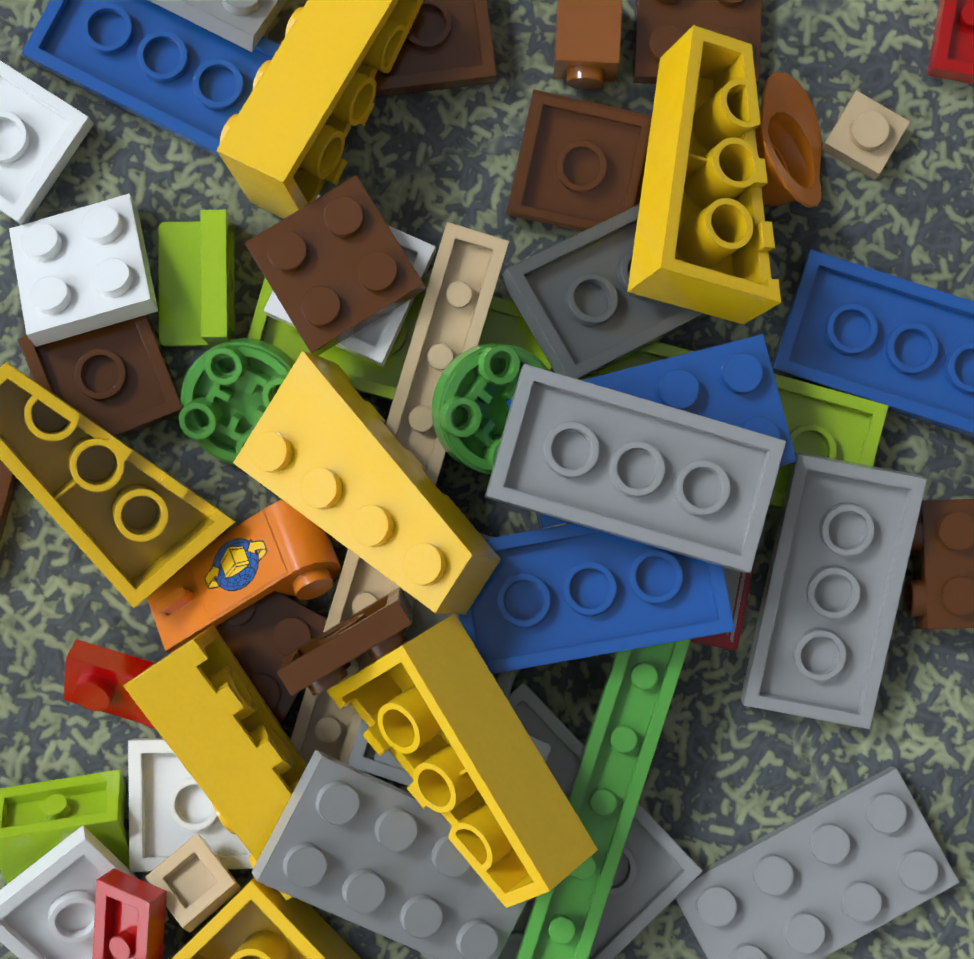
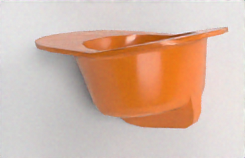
(789, 143)

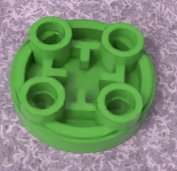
(230, 392)
(472, 403)

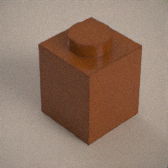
(587, 42)

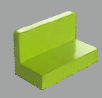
(197, 280)
(47, 812)

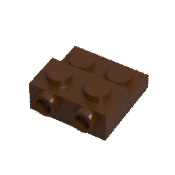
(942, 566)

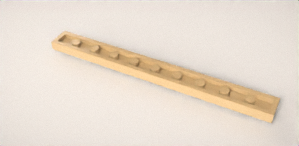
(446, 327)

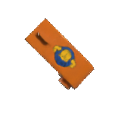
(259, 556)

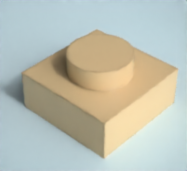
(865, 135)
(194, 882)

